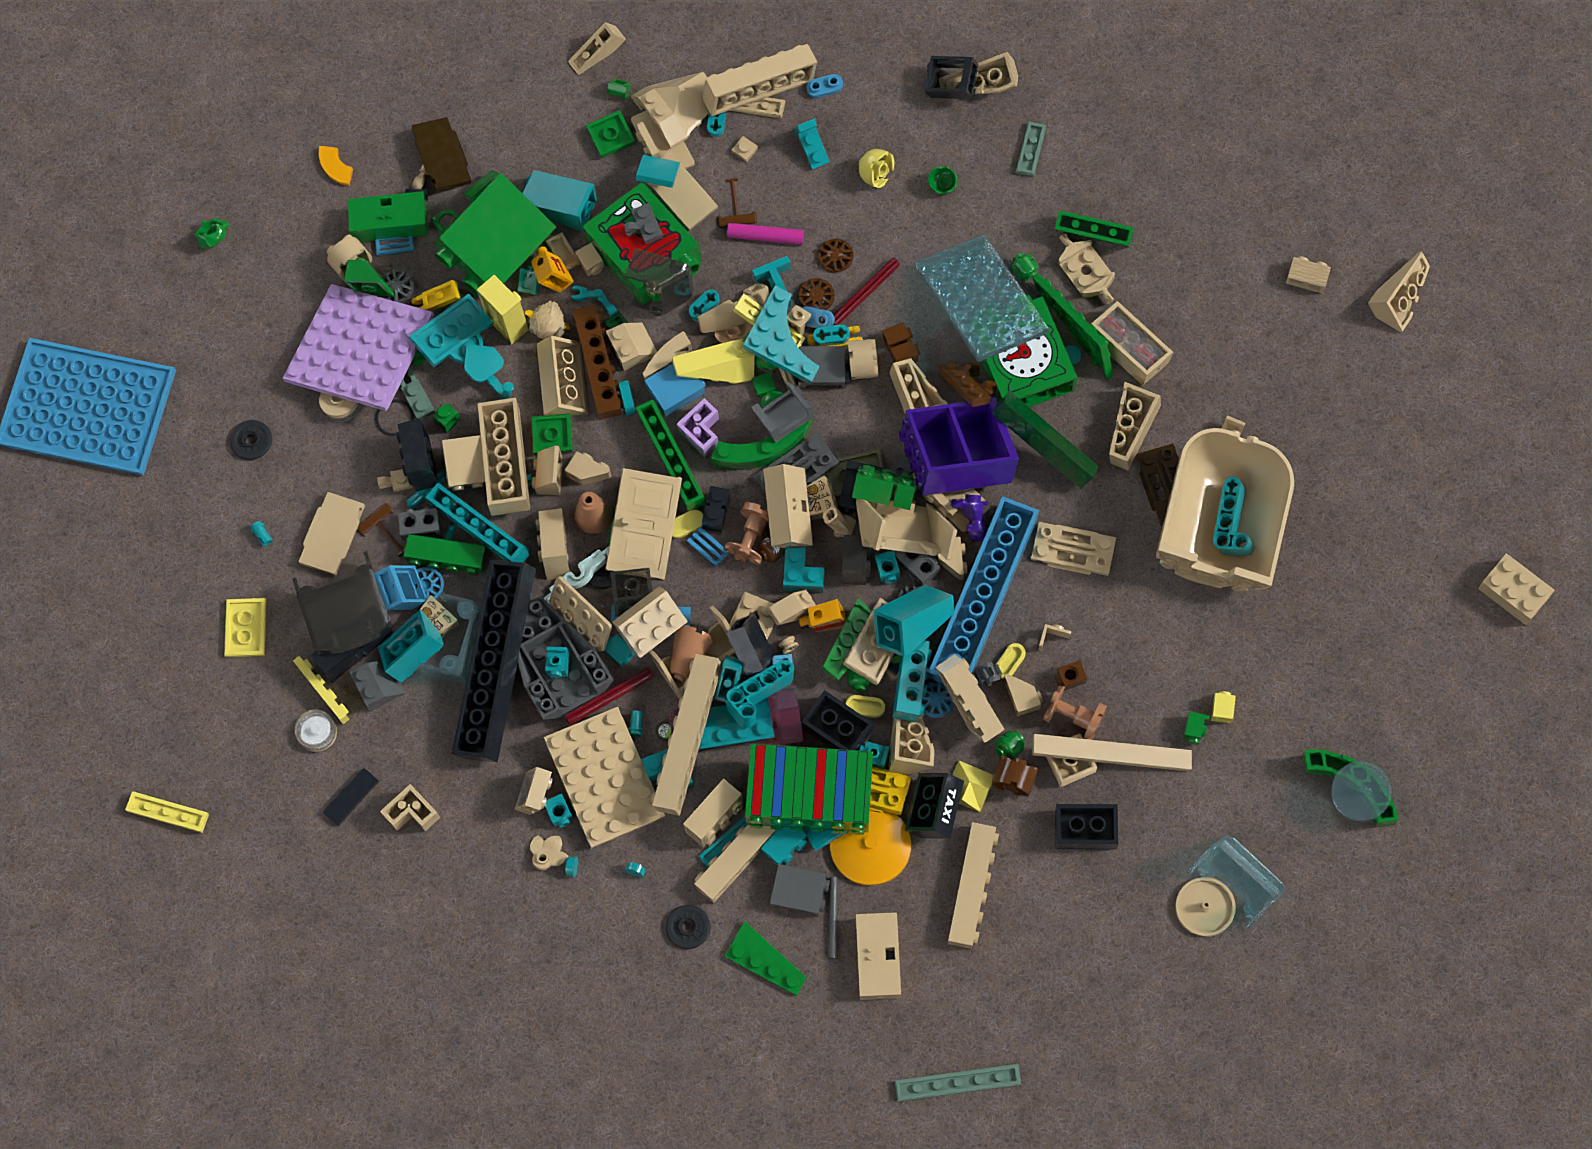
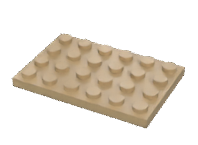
(603, 777)

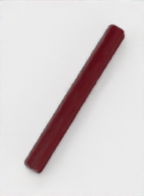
(866, 290)
(609, 696)

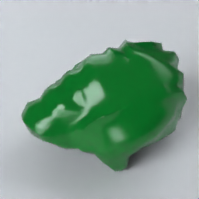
(211, 233)

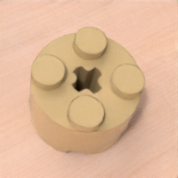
(345, 250)
(863, 359)

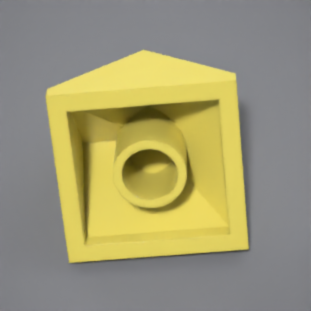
(975, 785)

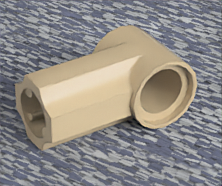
(838, 522)

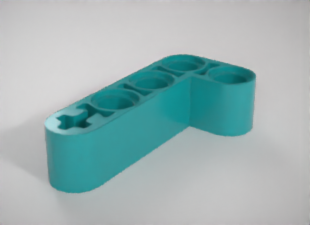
(1231, 515)
(779, 675)

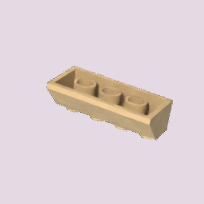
(562, 376)

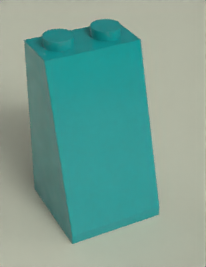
(561, 198)
(911, 619)

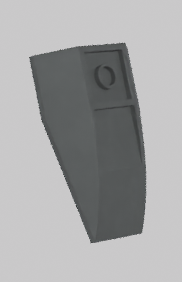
(586, 670)

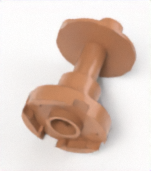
(756, 522)
(1082, 716)

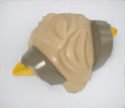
(547, 320)

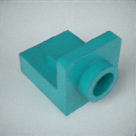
(528, 281)

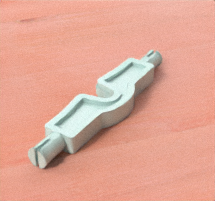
(587, 568)

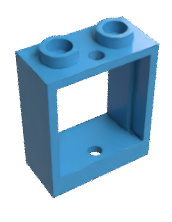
(392, 591)

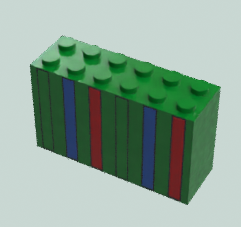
(809, 789)

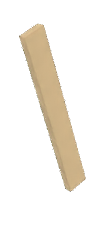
(1112, 752)

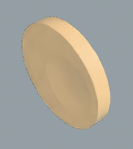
(1205, 907)

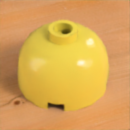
(876, 164)

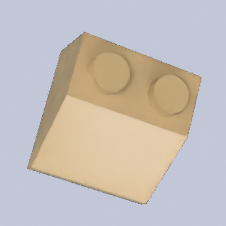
(631, 344)
(548, 471)

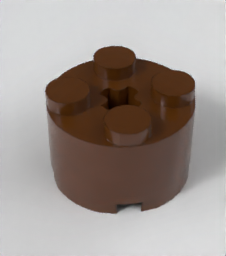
(1014, 776)

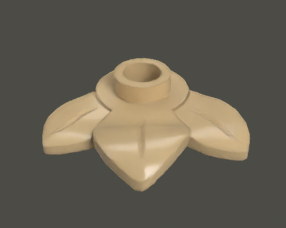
(548, 849)

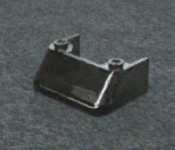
(661, 275)

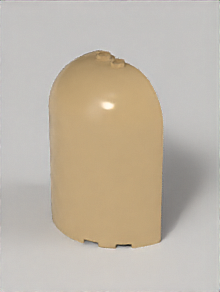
(1195, 501)

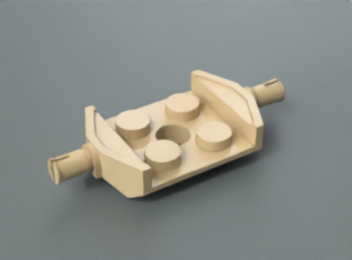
(1082, 255)

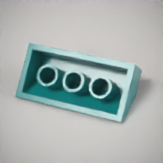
(723, 729)

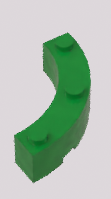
(758, 453)
(1328, 764)

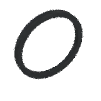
(377, 413)

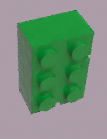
(882, 485)

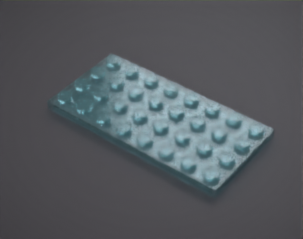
(981, 298)

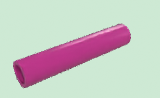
(765, 233)

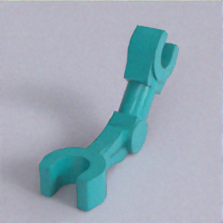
(597, 294)

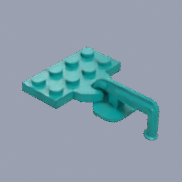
(459, 330)

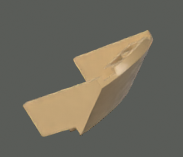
(912, 530)

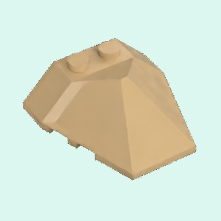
(675, 106)

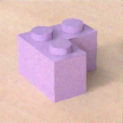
(696, 426)

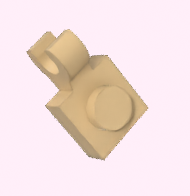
(397, 481)

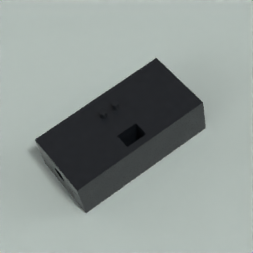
(338, 663)

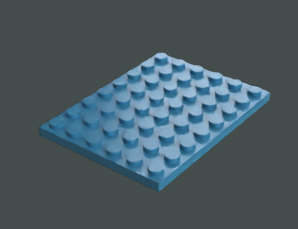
(86, 406)

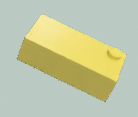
(503, 309)

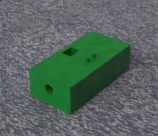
(388, 216)

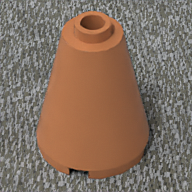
(592, 513)
(685, 646)

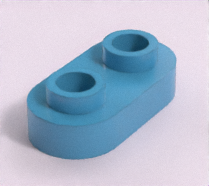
(825, 87)
(816, 314)

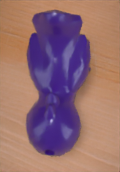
(973, 510)

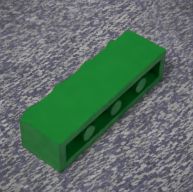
(1094, 228)
(445, 554)

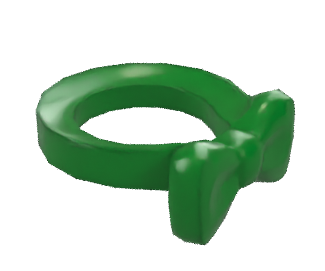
(436, 221)

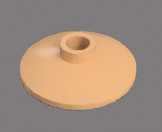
(733, 333)

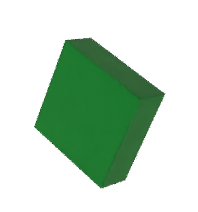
(763, 384)

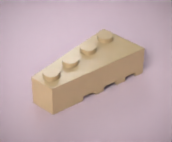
(1133, 421)
(969, 698)

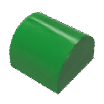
(619, 88)

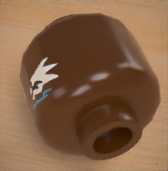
(768, 552)

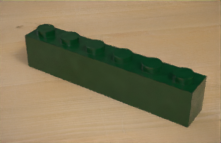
(1045, 440)

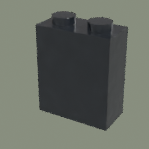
(750, 644)

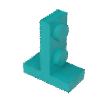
(811, 143)
(772, 272)

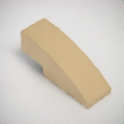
(721, 317)
(663, 358)

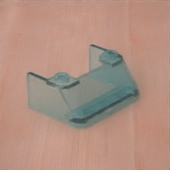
(453, 667)
(1242, 875)

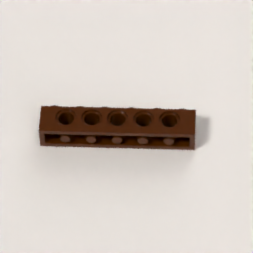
(605, 407)

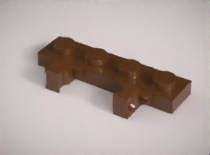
(961, 379)

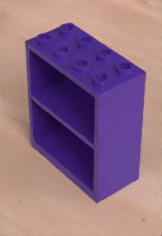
(957, 447)

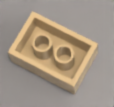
(1516, 589)
(649, 622)
(714, 813)

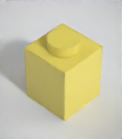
(1223, 707)

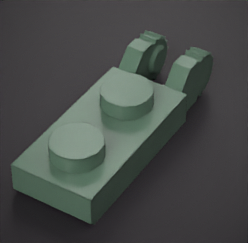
(417, 397)

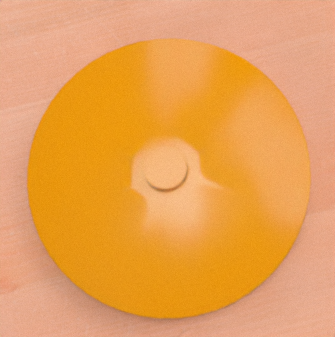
(876, 855)

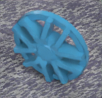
(428, 584)
(936, 700)

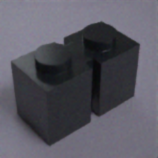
(713, 515)

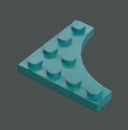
(773, 342)

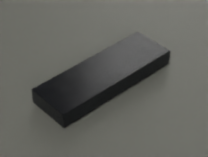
(351, 796)

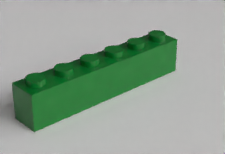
(670, 454)

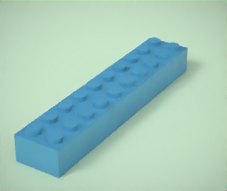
(986, 585)

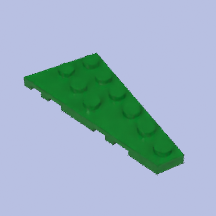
(1083, 332)

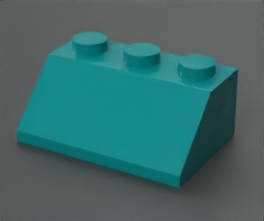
(410, 646)

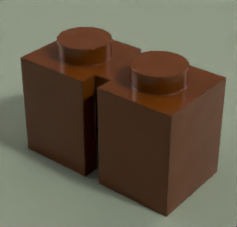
(900, 344)

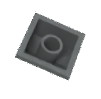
(376, 685)

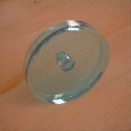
(1361, 791)

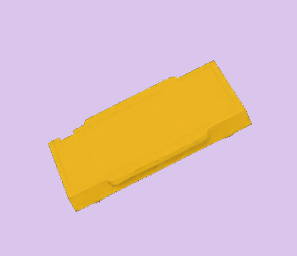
(888, 791)

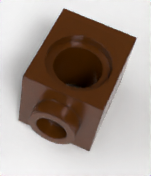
(1076, 669)

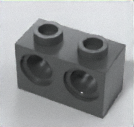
(419, 518)
(914, 566)

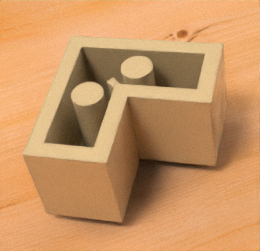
(410, 805)

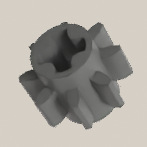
(989, 674)

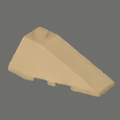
(992, 76)

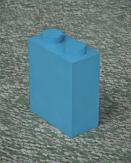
(673, 391)

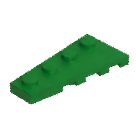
(857, 618)
(761, 958)

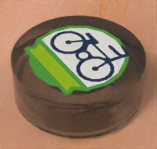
(663, 731)

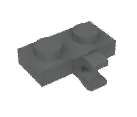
(644, 223)

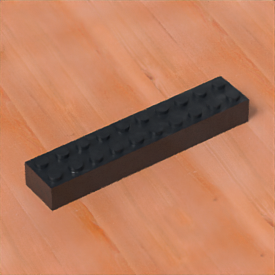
(493, 661)

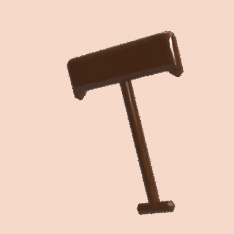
(738, 219)
(374, 519)

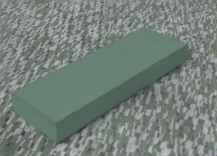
(1031, 149)

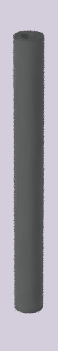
(833, 918)

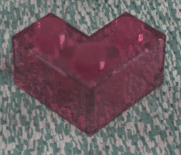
(786, 713)

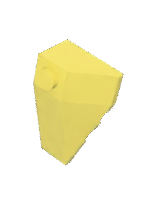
(719, 363)

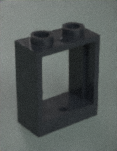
(968, 78)

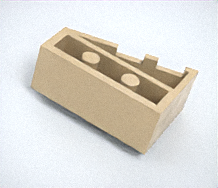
(912, 386)
(552, 543)

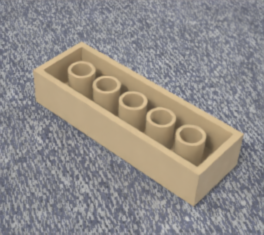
(759, 79)
(503, 456)

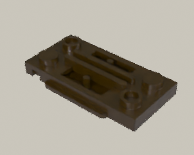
(441, 154)
(1158, 461)

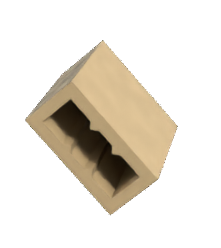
(463, 462)

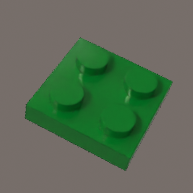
(610, 134)
(552, 431)

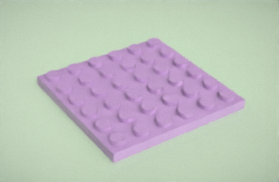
(357, 347)

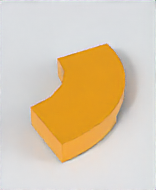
(333, 166)

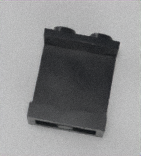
(847, 503)

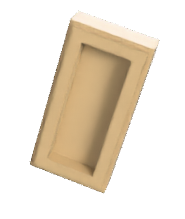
(560, 247)

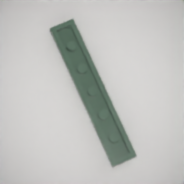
(957, 1082)

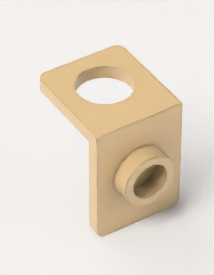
(1055, 630)

